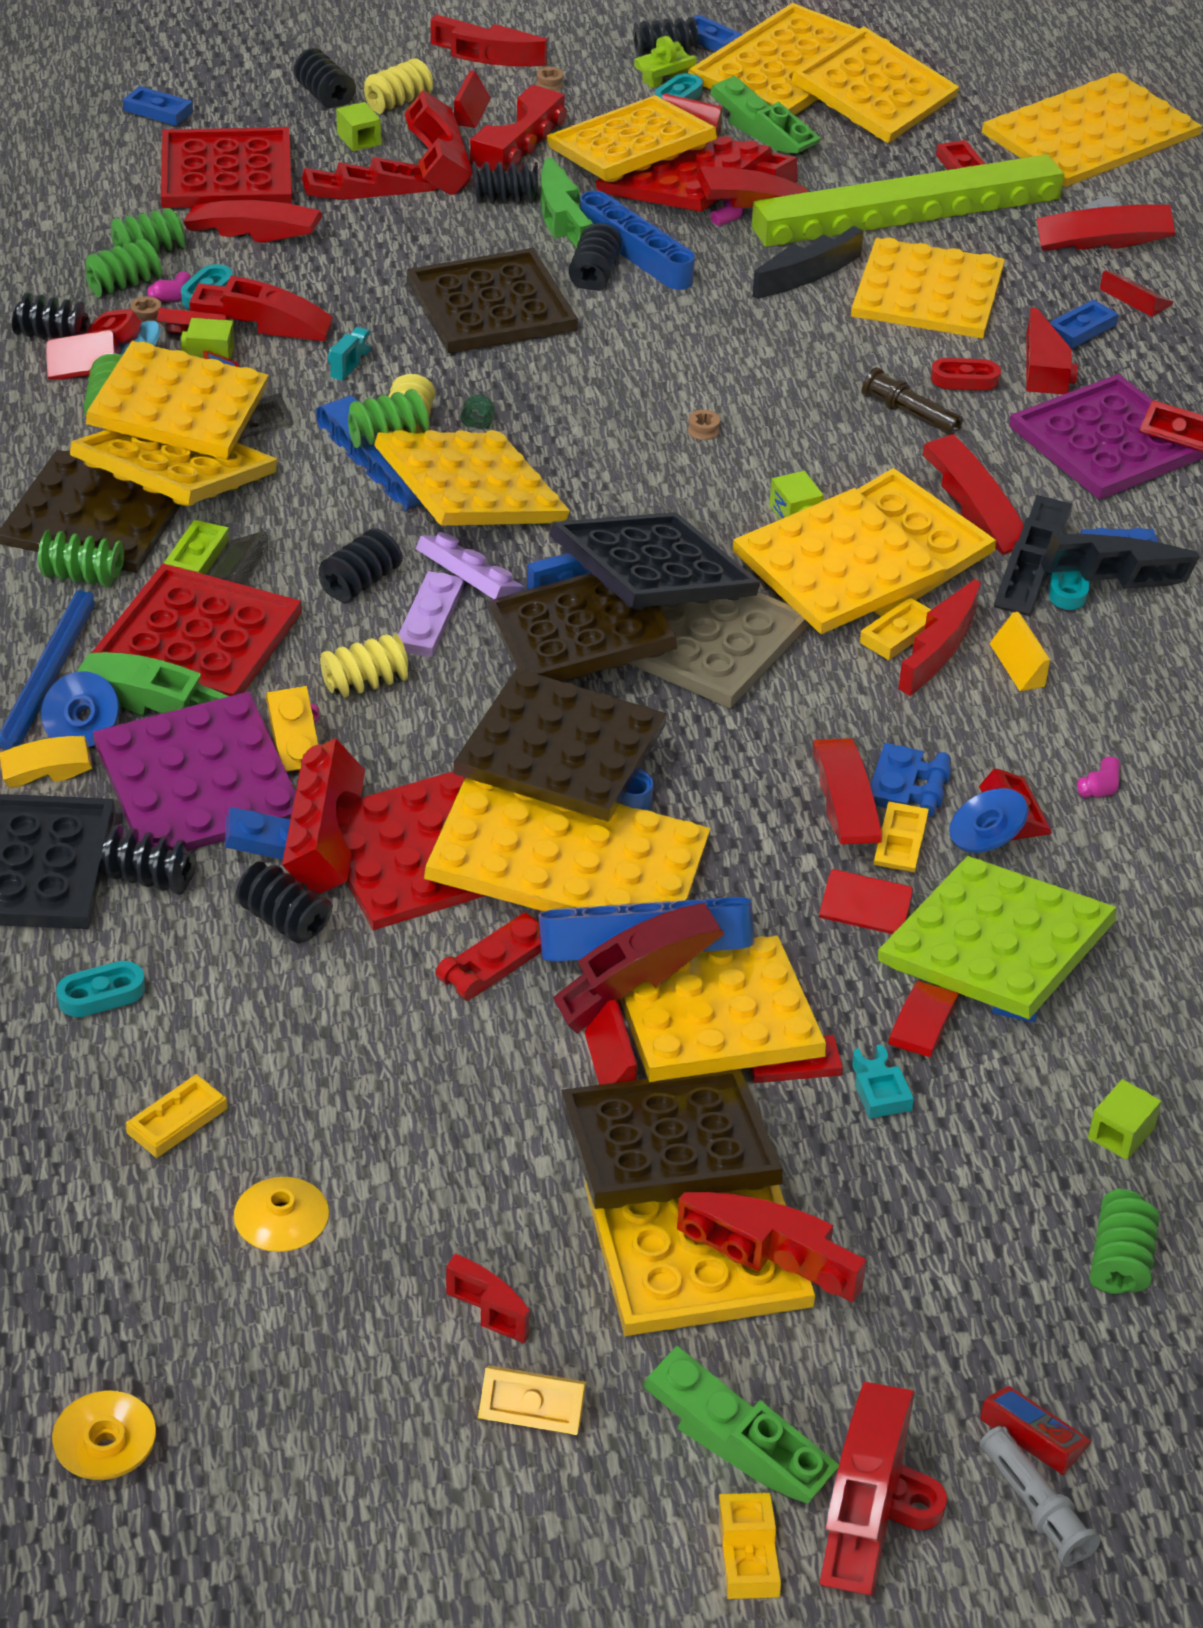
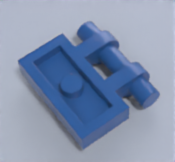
(897, 775)

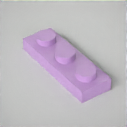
(468, 565)
(430, 613)

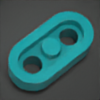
(682, 85)
(211, 274)
(1068, 590)
(98, 989)

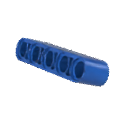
(642, 241)
(334, 419)
(577, 931)

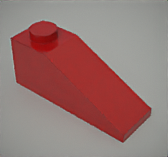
(1047, 357)

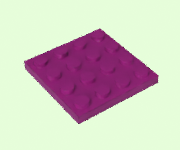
(1098, 437)
(190, 766)

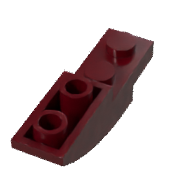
(641, 953)

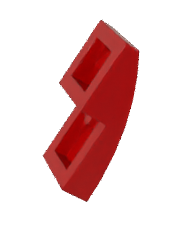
(923, 1018)
(499, 1304)

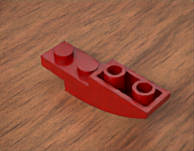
(488, 46)
(272, 308)
(761, 1230)
(865, 1488)

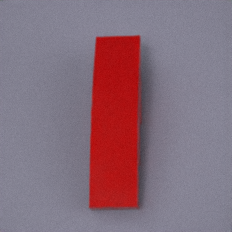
(355, 182)
(744, 186)
(262, 219)
(1109, 225)
(975, 491)
(943, 633)
(847, 791)

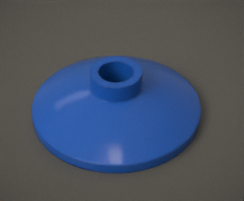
(71, 697)
(988, 820)

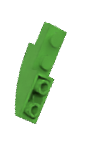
(767, 123)
(560, 203)
(149, 682)
(741, 1434)

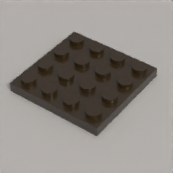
(491, 300)
(88, 503)
(577, 629)
(560, 744)
(669, 1138)

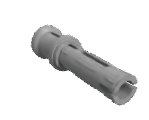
(1050, 1511)

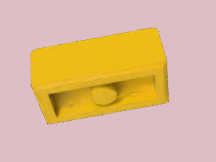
(1021, 653)

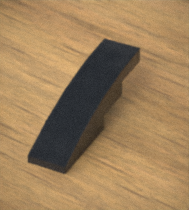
(802, 266)
(1129, 560)
(1024, 571)

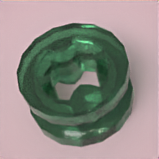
(484, 406)

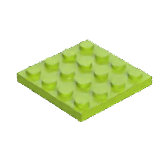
(997, 936)

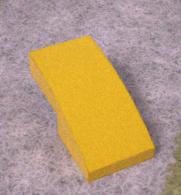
(55, 756)
(901, 837)
(749, 1546)

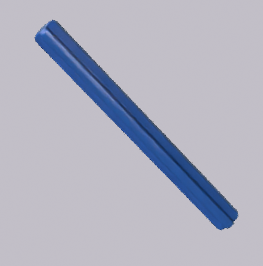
(46, 670)

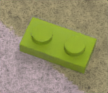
(199, 547)

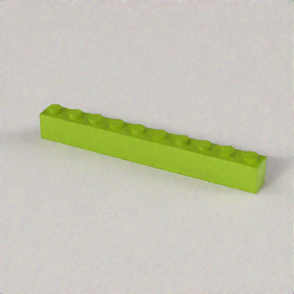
(906, 200)

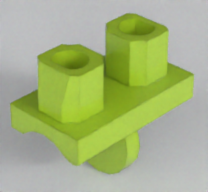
(665, 59)

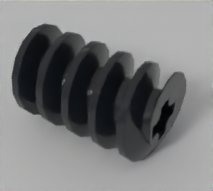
(684, 32)
(324, 78)
(505, 182)
(595, 257)
(49, 320)
(359, 564)
(147, 862)
(283, 902)

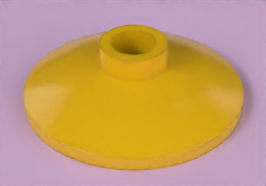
(284, 1226)
(99, 1418)

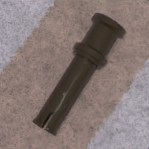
(898, 395)

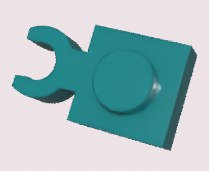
(347, 352)
(880, 1088)

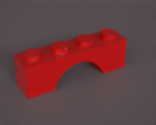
(537, 115)
(446, 159)
(314, 843)

